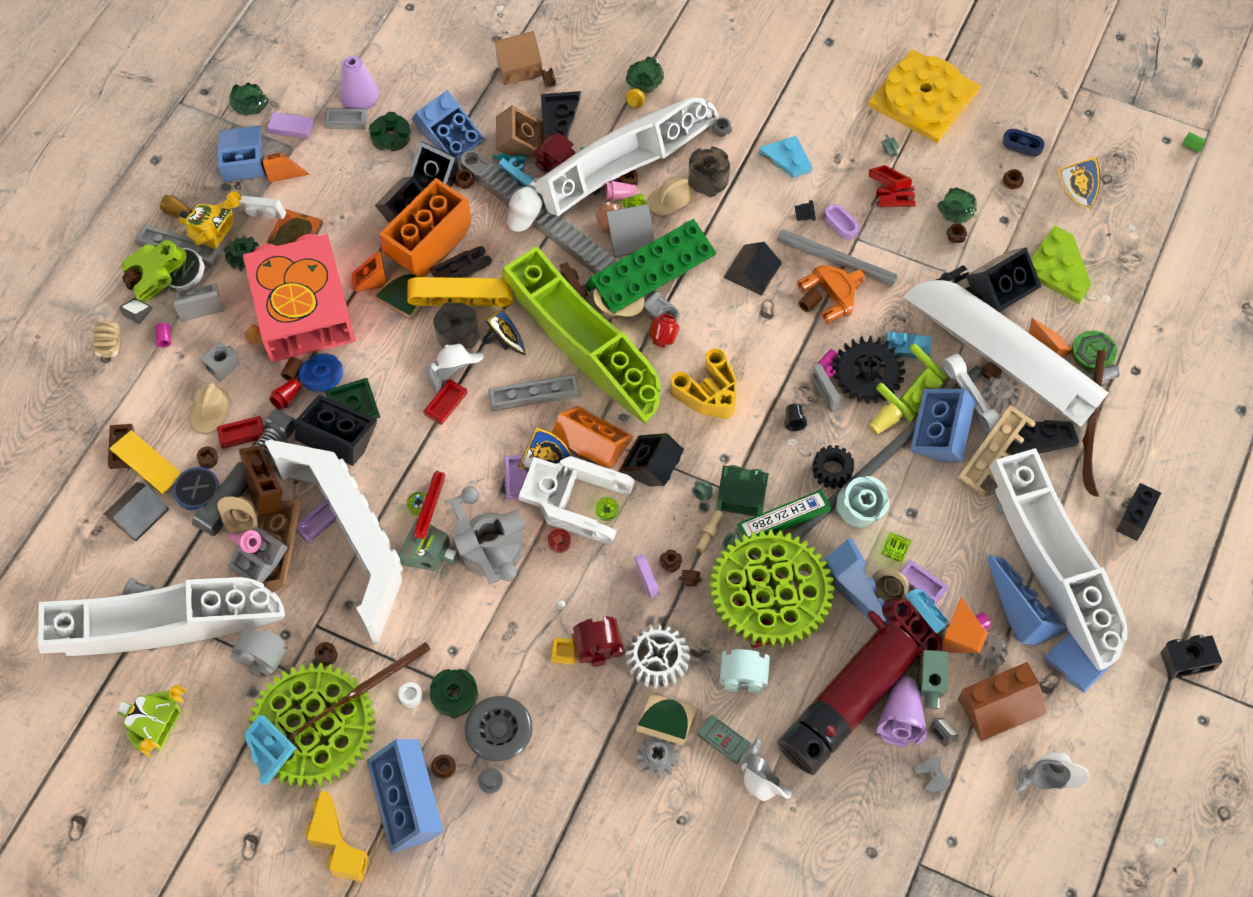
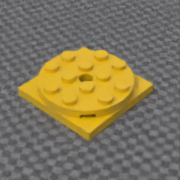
(921, 111)

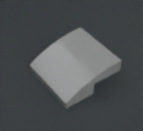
(630, 229)
(260, 563)

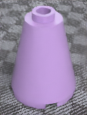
(356, 85)
(903, 715)

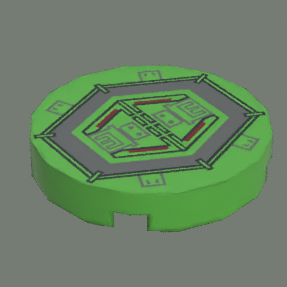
(1086, 347)

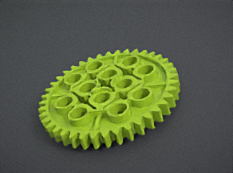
(747, 618)
(352, 728)

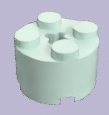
(859, 513)
(744, 670)

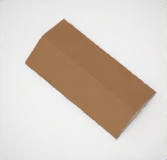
(283, 527)

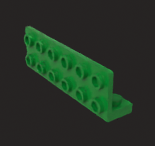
(652, 266)

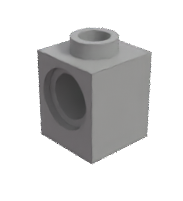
(218, 368)

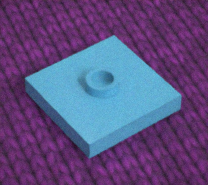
(928, 610)

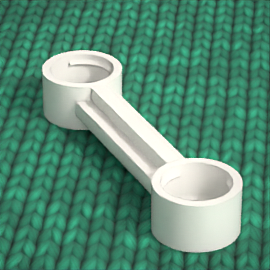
(956, 369)

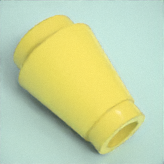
(885, 418)

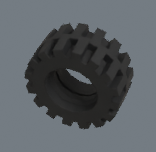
(837, 455)

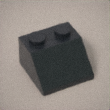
(398, 197)
(652, 459)

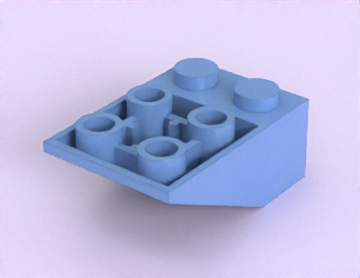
(447, 126)
(240, 153)

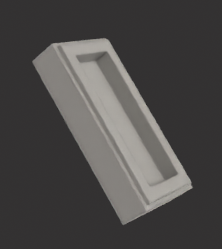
(345, 118)
(825, 387)

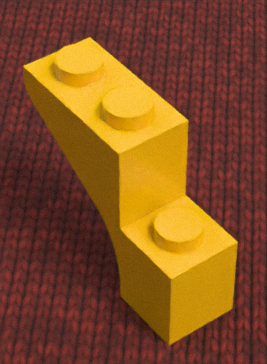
(326, 833)

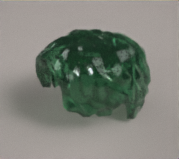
(645, 75)
(247, 99)
(958, 206)

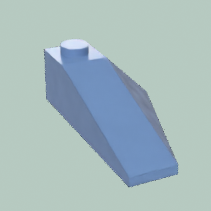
(851, 580)
(1025, 614)

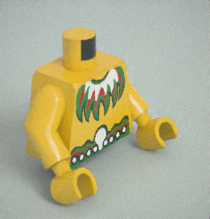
(210, 223)

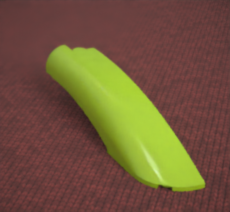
(584, 334)

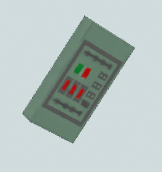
(723, 738)

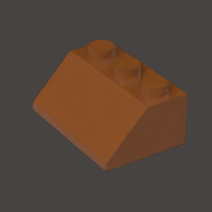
(1003, 701)

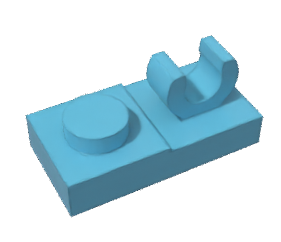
(515, 172)
(904, 341)

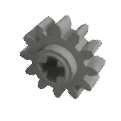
(656, 765)

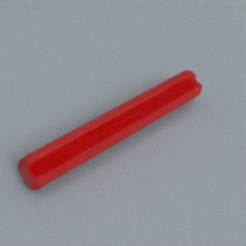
(429, 505)

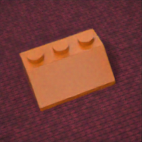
(591, 436)

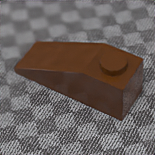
(261, 480)

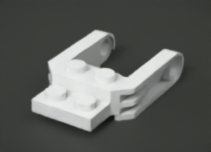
(550, 488)

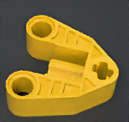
(713, 396)

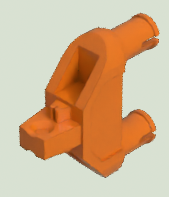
(838, 286)

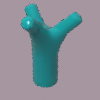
(519, 158)

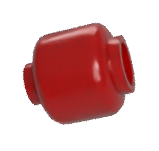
(663, 330)

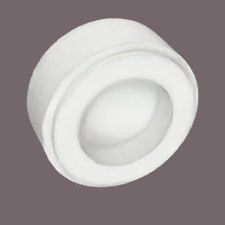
(410, 695)

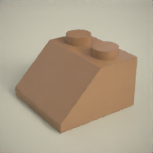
(518, 58)
(518, 132)

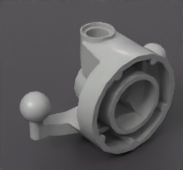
(491, 559)

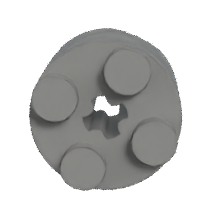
(258, 650)

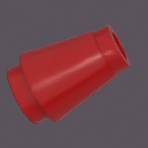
(283, 395)

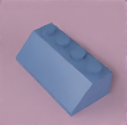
(404, 794)

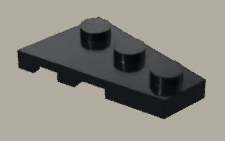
(559, 112)
(1045, 437)

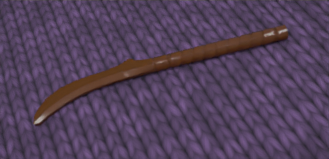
(1088, 440)
(368, 684)

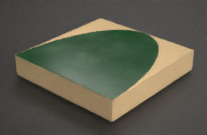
(395, 293)
(666, 719)

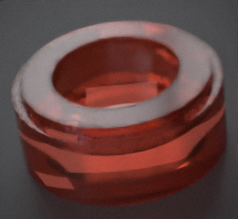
(559, 540)

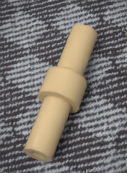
(709, 531)

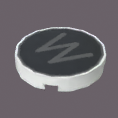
(189, 272)

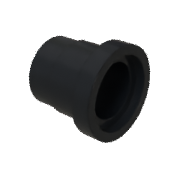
(805, 211)
(795, 418)

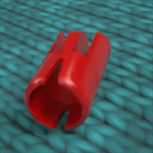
(898, 198)

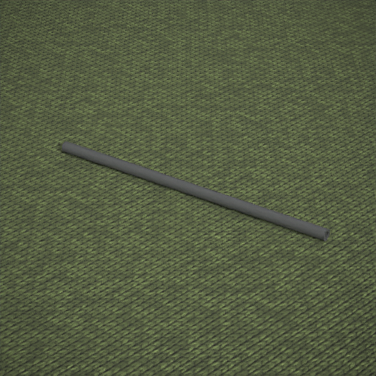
(873, 465)

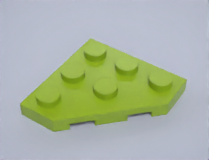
(1061, 265)

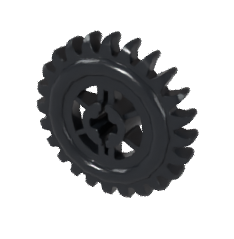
(876, 353)

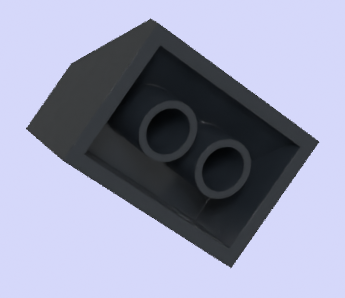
(1005, 279)
(335, 429)

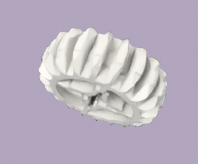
(643, 667)

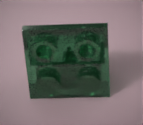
(742, 490)

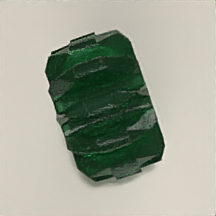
(236, 249)

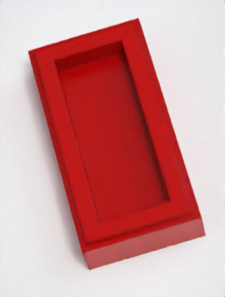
(890, 177)
(445, 402)
(240, 432)

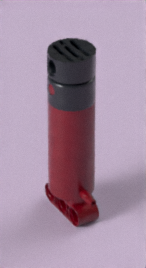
(858, 685)

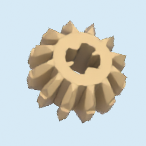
(106, 339)

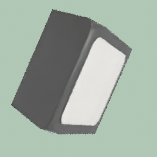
(135, 310)
(943, 731)

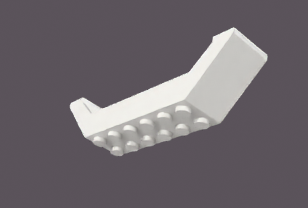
(356, 522)

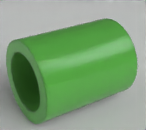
(1194, 142)

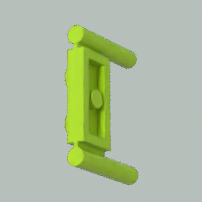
(930, 378)

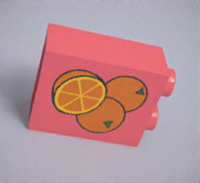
(298, 297)

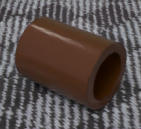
(810, 300)
(291, 369)

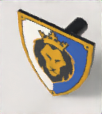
(1082, 181)
(505, 332)
(545, 447)

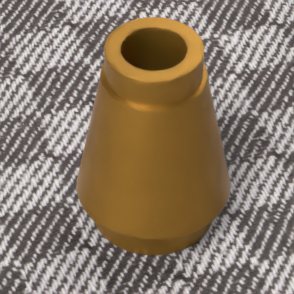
(173, 206)

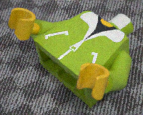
(151, 718)

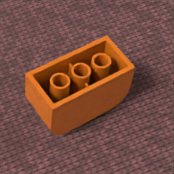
(427, 228)

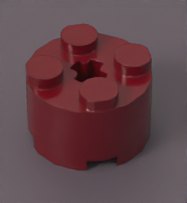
(553, 152)
(597, 641)

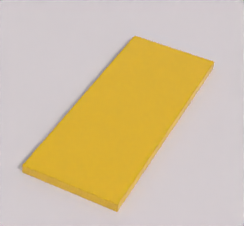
(146, 462)

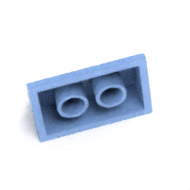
(943, 424)

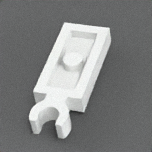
(261, 207)

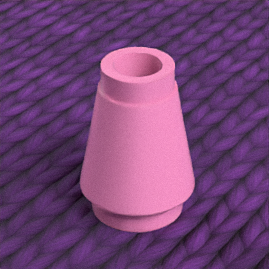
(617, 191)

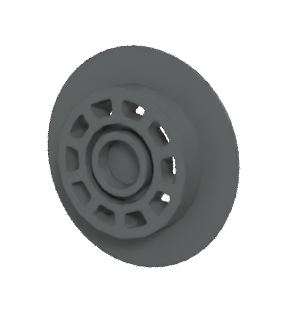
(498, 728)

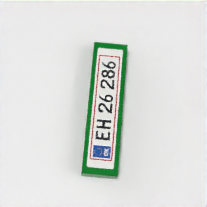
(786, 515)

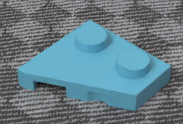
(788, 155)
(268, 748)

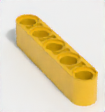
(469, 291)

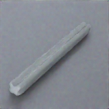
(837, 257)

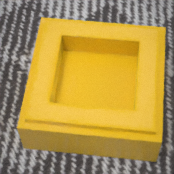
(563, 651)

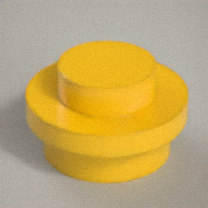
(635, 98)

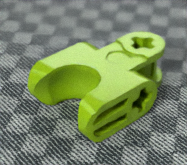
(156, 267)

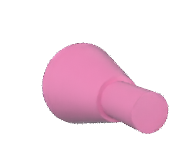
(247, 541)

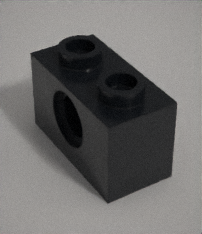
(1138, 511)
(1180, 664)

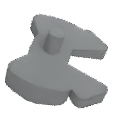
(932, 766)

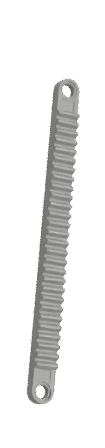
(558, 229)

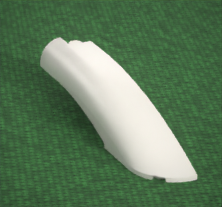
(623, 151)
(1009, 348)
(1060, 558)
(156, 617)

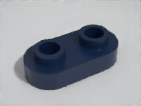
(1023, 142)

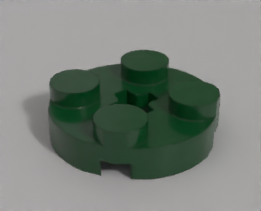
(386, 123)
(453, 705)

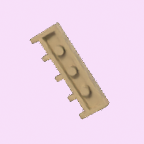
(994, 448)

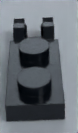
(462, 264)

